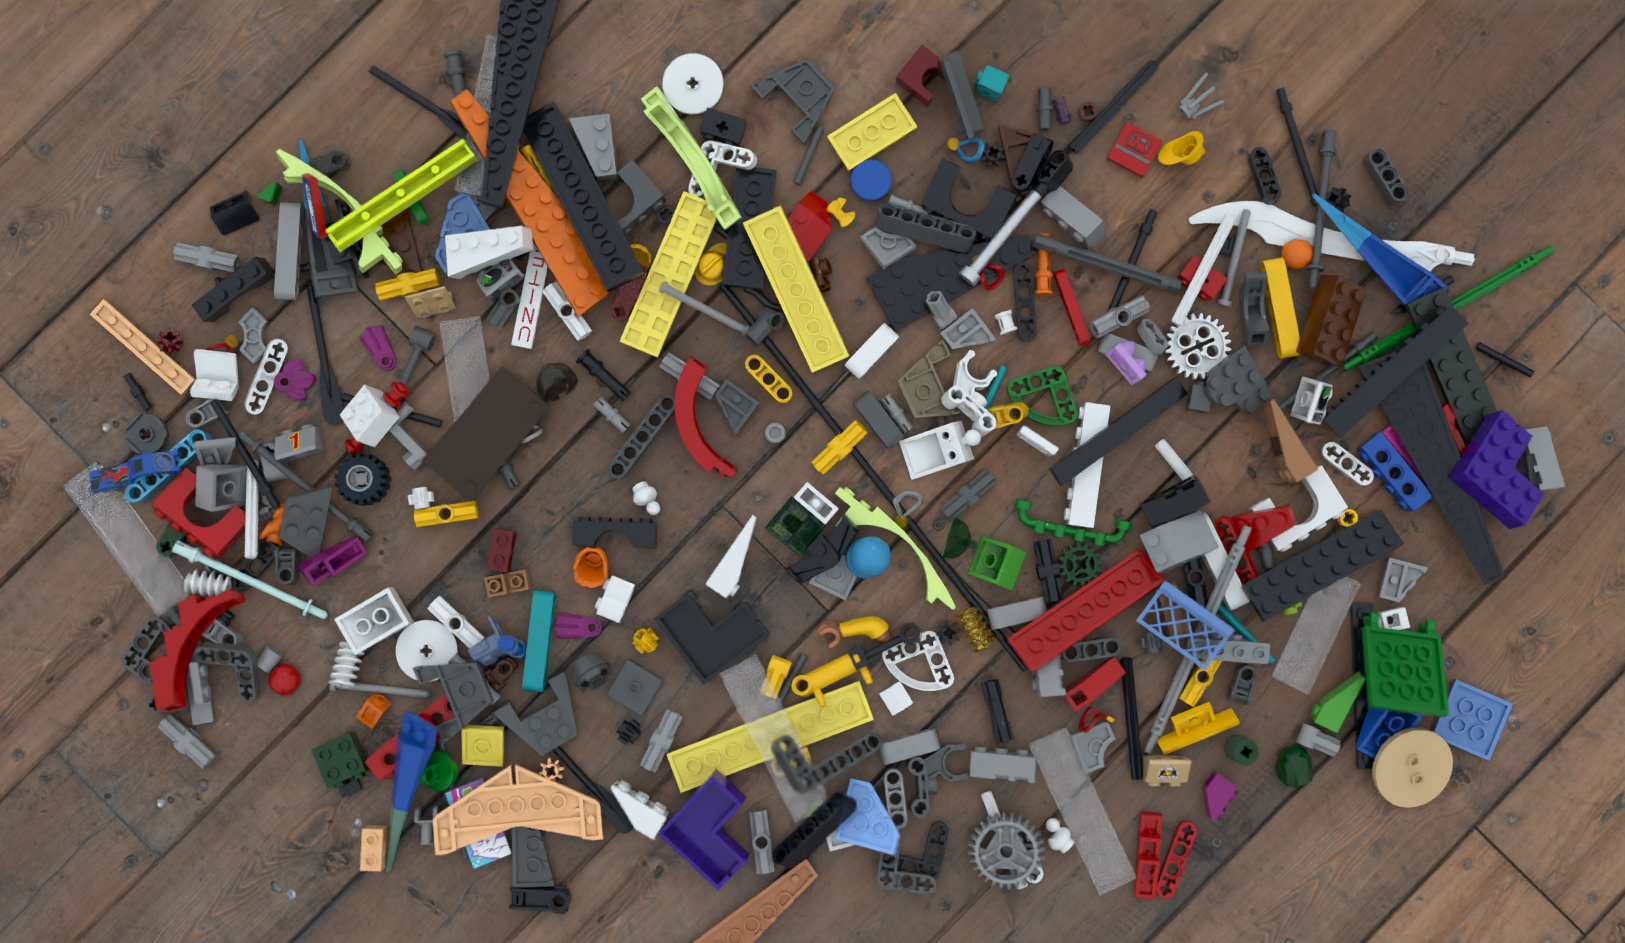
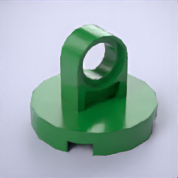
(439, 771)

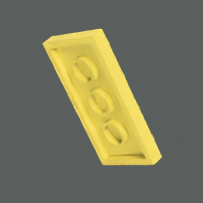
(872, 132)

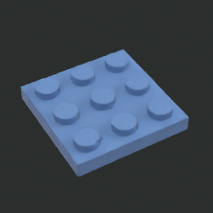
(1473, 719)

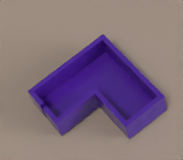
(1489, 472)
(697, 831)

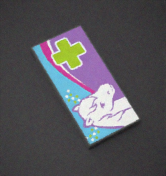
(487, 849)

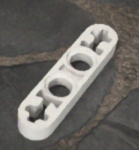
(261, 374)

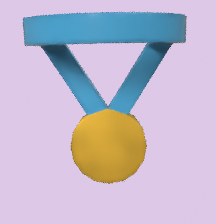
(953, 144)

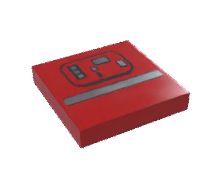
(1134, 149)

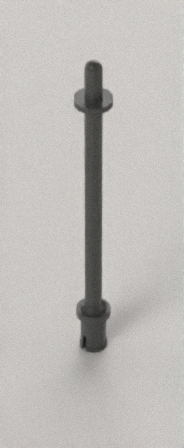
(1327, 152)
(351, 523)

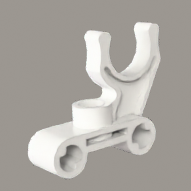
(967, 399)

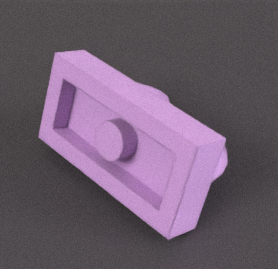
(1122, 358)

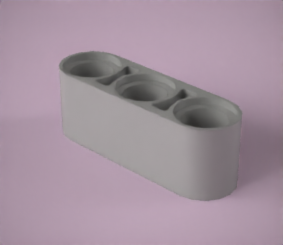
(1140, 352)
(1016, 612)
(909, 746)
(895, 787)

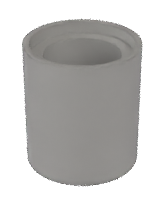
(269, 659)

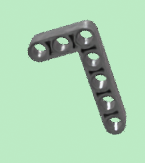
(827, 765)

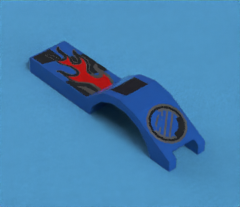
(128, 472)

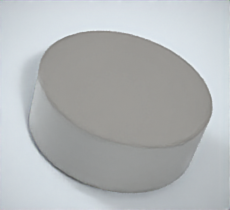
(775, 433)

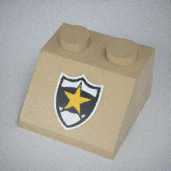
(1165, 769)

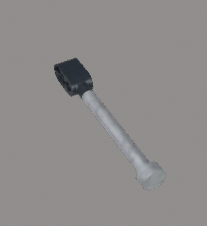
(1049, 178)

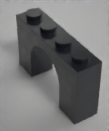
(939, 200)

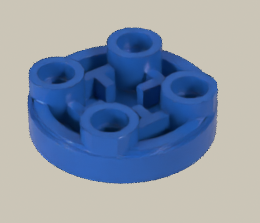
(871, 180)

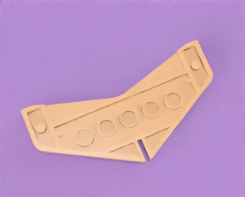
(504, 805)

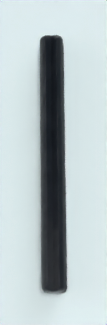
(1113, 107)
(1131, 719)

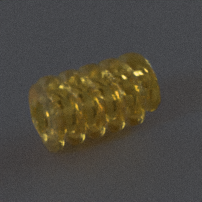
(975, 627)

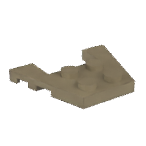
(923, 388)

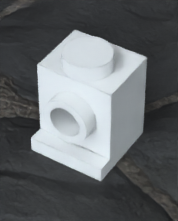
(1398, 618)

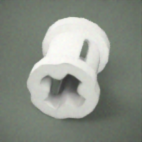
(1005, 322)

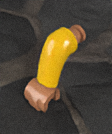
(869, 625)

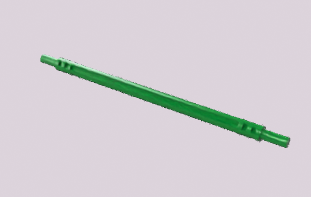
(1457, 302)

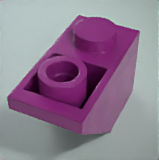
(1216, 794)

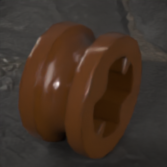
(1081, 112)

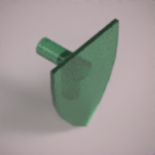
(958, 540)

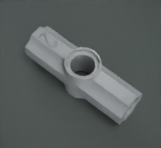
(206, 257)
(1128, 311)
(674, 366)
(661, 740)
(187, 741)
(763, 854)

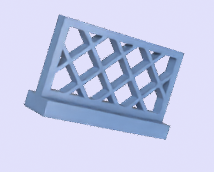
(1197, 611)

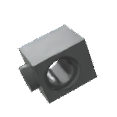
(1197, 399)

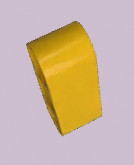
(763, 370)

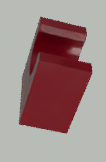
(920, 65)

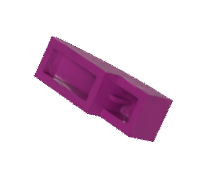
(332, 560)

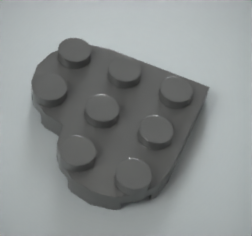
(1237, 382)

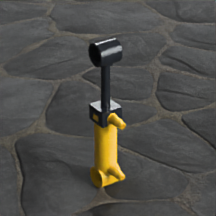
(853, 661)

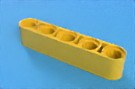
(1281, 308)

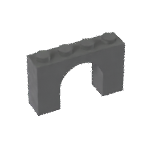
(646, 197)

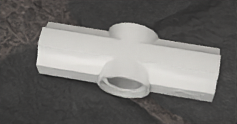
(557, 298)
(446, 613)

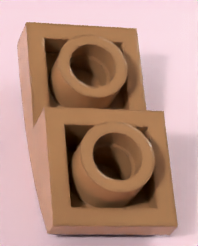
(507, 583)

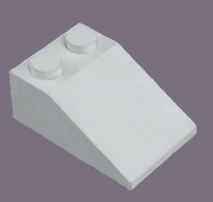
(374, 620)

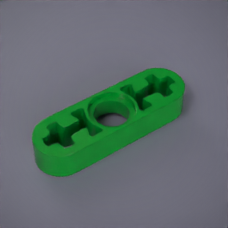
(417, 208)

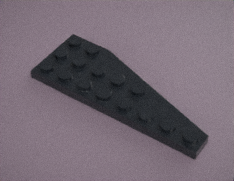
(905, 284)

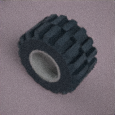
(362, 479)

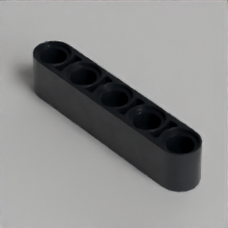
(814, 830)

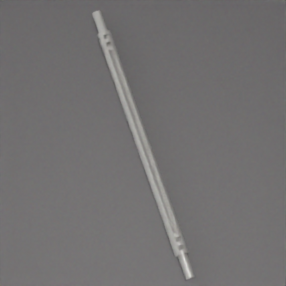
(1186, 664)

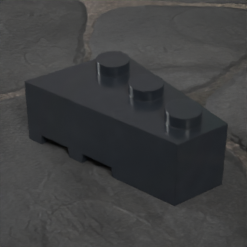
(1175, 501)

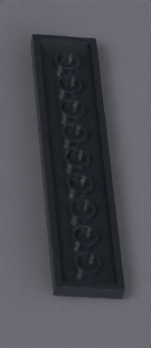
(581, 198)

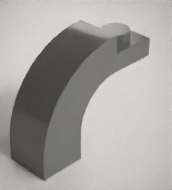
(1252, 309)

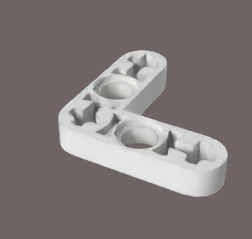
(718, 157)

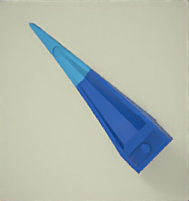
(1398, 272)

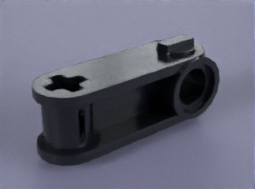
(1035, 155)
(540, 899)

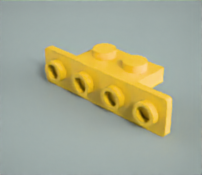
(1195, 726)

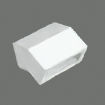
(896, 698)

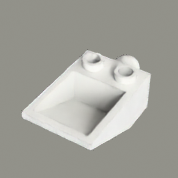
(939, 449)

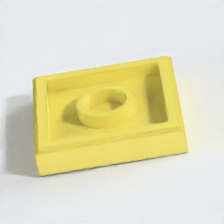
(483, 745)

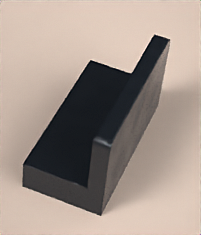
(234, 213)

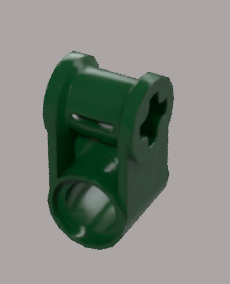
(169, 537)

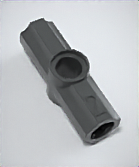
(968, 495)

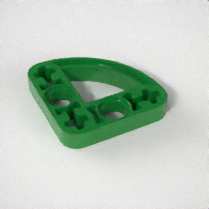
(1053, 386)

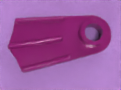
(379, 346)
(575, 626)

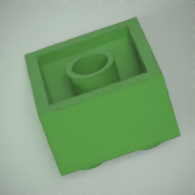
(997, 562)

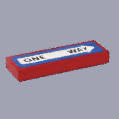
(314, 205)

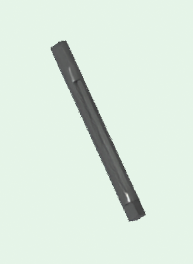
(1106, 263)

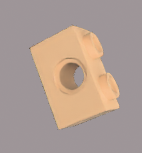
(374, 848)

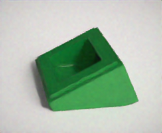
(270, 193)

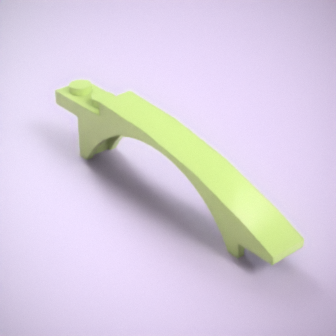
(678, 134)
(374, 247)
(860, 515)

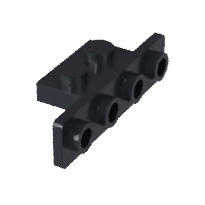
(352, 252)

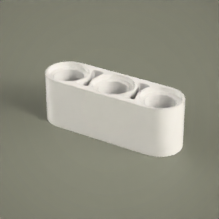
(871, 351)

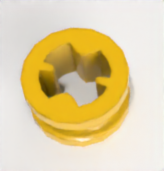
(1353, 519)

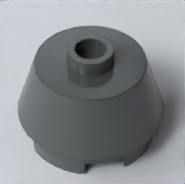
(590, 672)

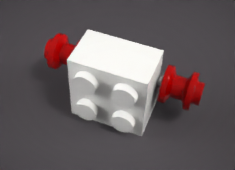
(372, 415)

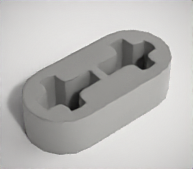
(1152, 336)

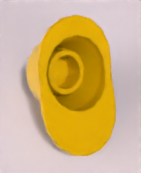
(1184, 149)
(711, 265)

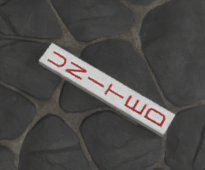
(530, 300)

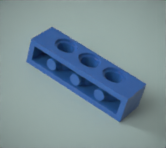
(1417, 494)

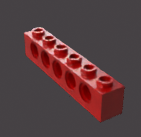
(378, 761)

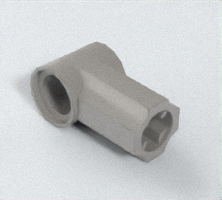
(942, 312)
(1314, 738)

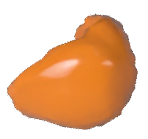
(591, 567)

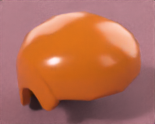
(1297, 253)

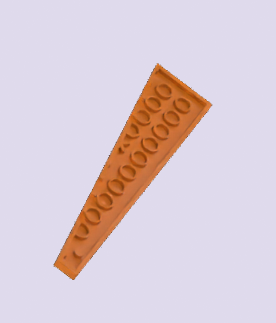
(543, 214)

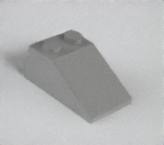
(1179, 542)

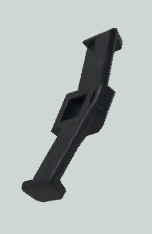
(825, 552)

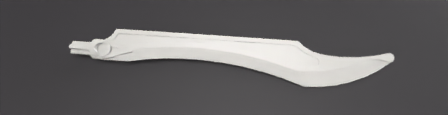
(1280, 227)

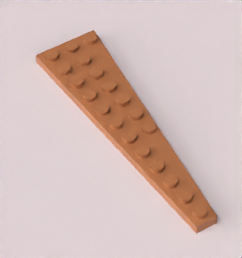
(760, 911)

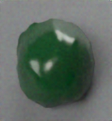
(1294, 766)

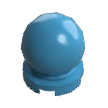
(868, 557)

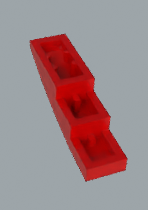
(1148, 855)

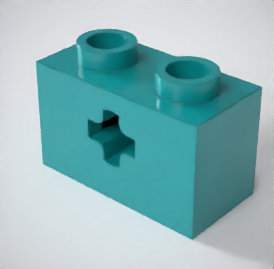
(991, 83)

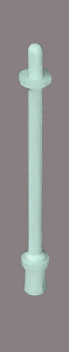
(196, 555)

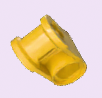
(1004, 413)

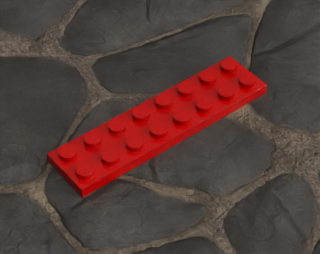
(1085, 610)

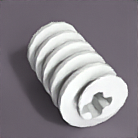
(206, 585)
(345, 667)

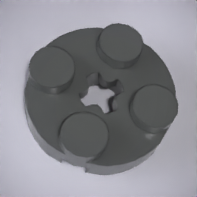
(135, 434)

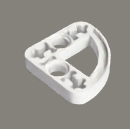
(929, 651)

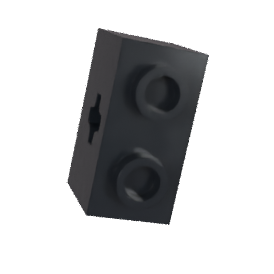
(715, 119)

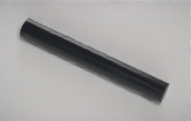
(1504, 359)

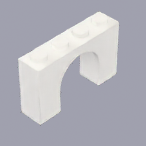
(1326, 505)

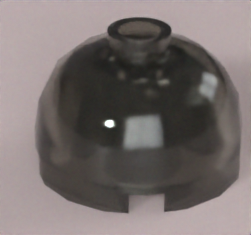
(555, 380)

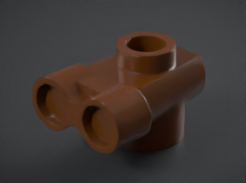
(820, 269)
(498, 675)

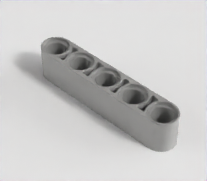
(288, 251)

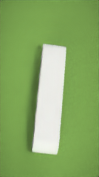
(1215, 561)

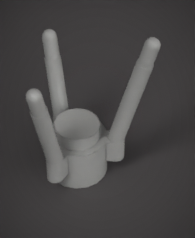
(1189, 108)

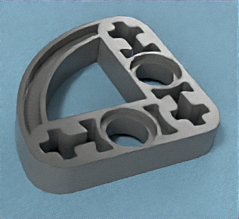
(142, 660)

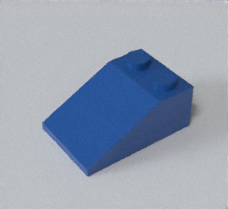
(1380, 726)

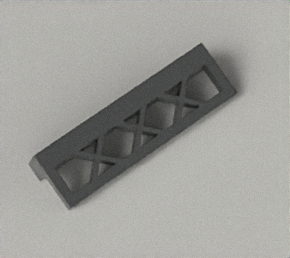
(961, 93)

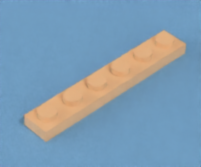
(143, 347)

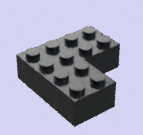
(710, 647)

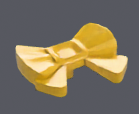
(835, 209)

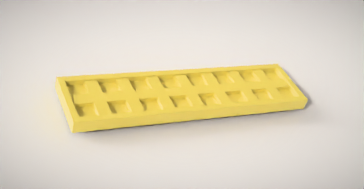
(675, 264)

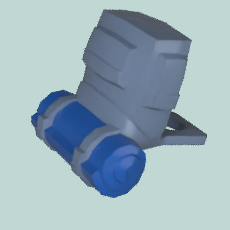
(496, 646)

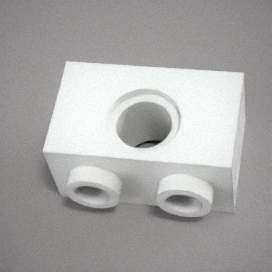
(816, 503)

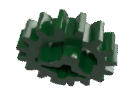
(1072, 558)

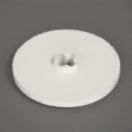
(681, 72)
(416, 637)

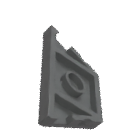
(305, 520)

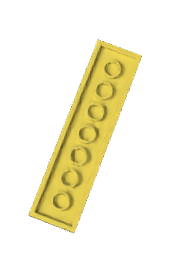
(796, 289)

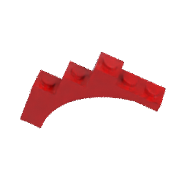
(170, 670)

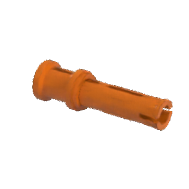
(1044, 272)

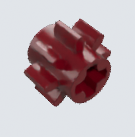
(169, 335)

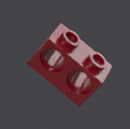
(501, 550)

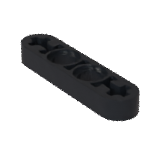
(1024, 302)

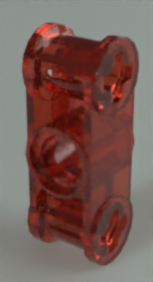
(628, 295)

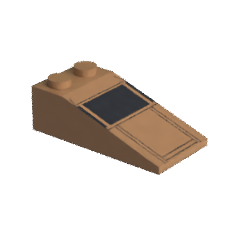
(1288, 451)

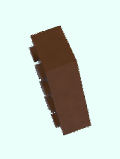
(1331, 320)

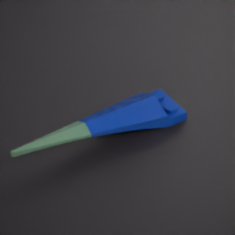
(412, 754)

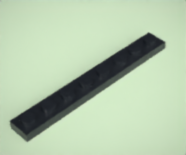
(1357, 612)

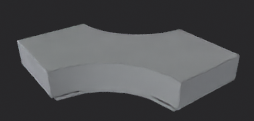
(253, 326)

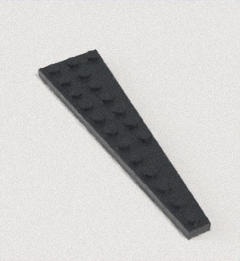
(520, 50)
(1427, 437)

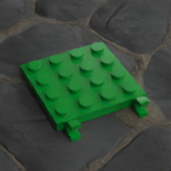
(1404, 669)

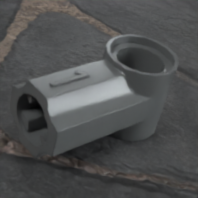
(503, 310)
(766, 322)

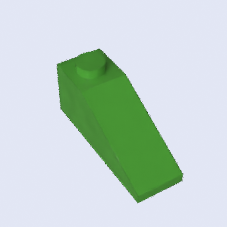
(1336, 704)

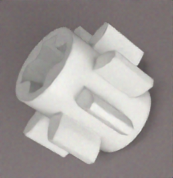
(420, 498)

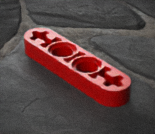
(1071, 307)
(1232, 529)
(1179, 860)

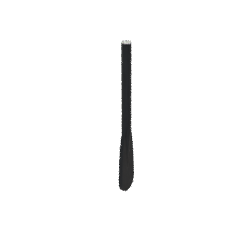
(449, 118)
(329, 390)
(609, 805)

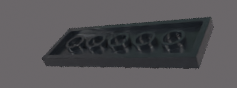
(752, 196)

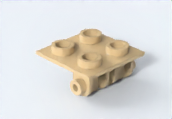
(431, 302)

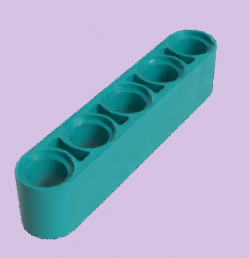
(539, 641)

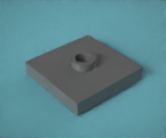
(634, 687)

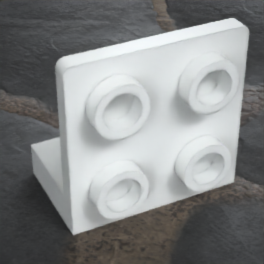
(215, 375)

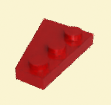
(1265, 524)

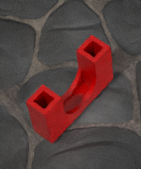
(213, 539)

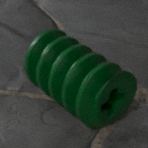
(1241, 750)

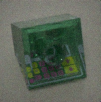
(795, 526)

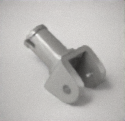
(426, 825)

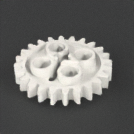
(1190, 330)

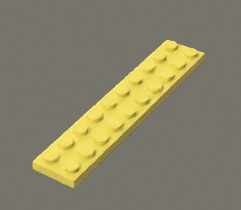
(736, 750)

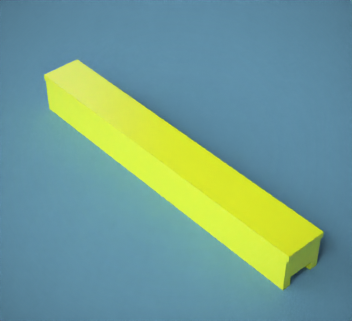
(401, 195)

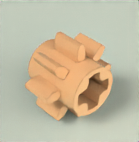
(557, 770)

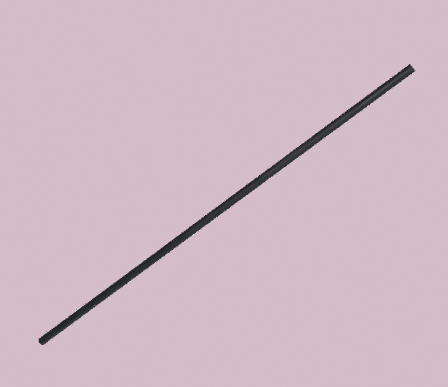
(873, 476)

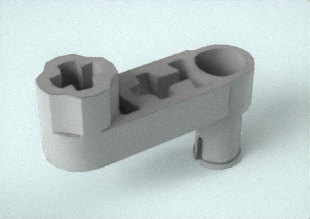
(416, 452)

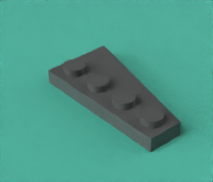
(530, 859)

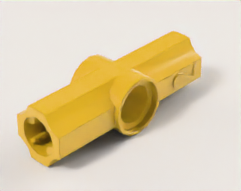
(407, 284)
(839, 447)
(433, 515)
(1194, 689)

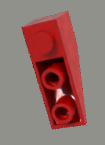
(1093, 683)

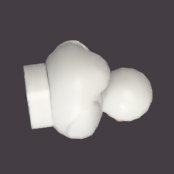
(645, 496)
(1061, 839)

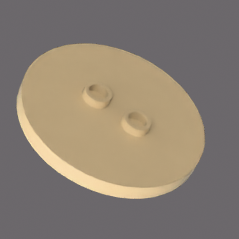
(1412, 767)

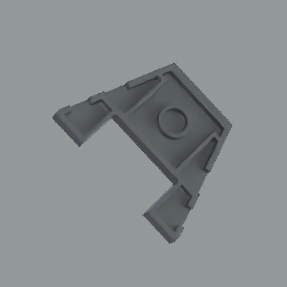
(805, 88)
(465, 690)
(548, 726)

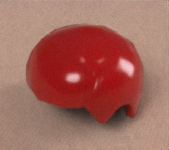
(284, 680)

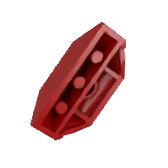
(810, 223)

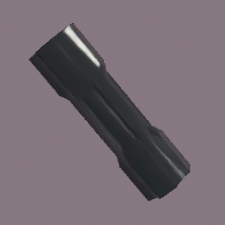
(993, 696)

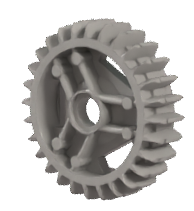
(1006, 835)

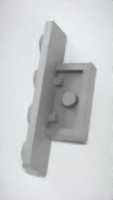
(1234, 650)
(199, 691)

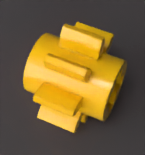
(645, 640)

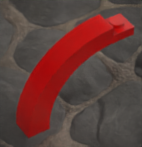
(687, 421)

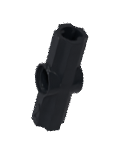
(1048, 570)
(1196, 591)

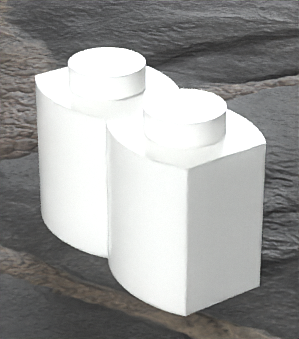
(615, 598)

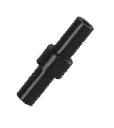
(137, 391)

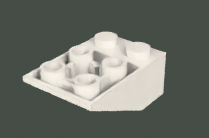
(642, 812)

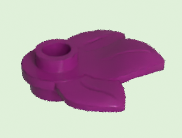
(297, 380)

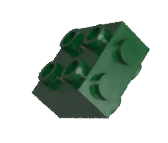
(340, 760)

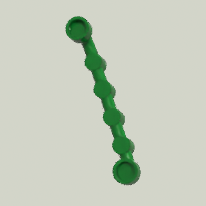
(1078, 534)

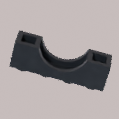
(218, 300)
(588, 532)

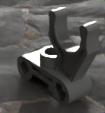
(926, 776)

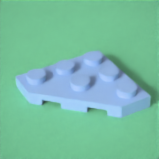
(870, 823)

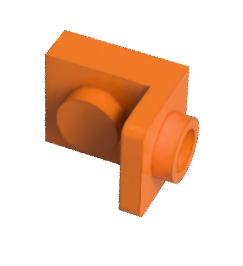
(373, 710)

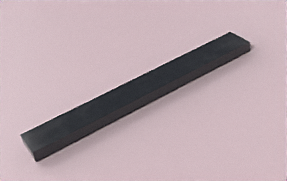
(1118, 431)

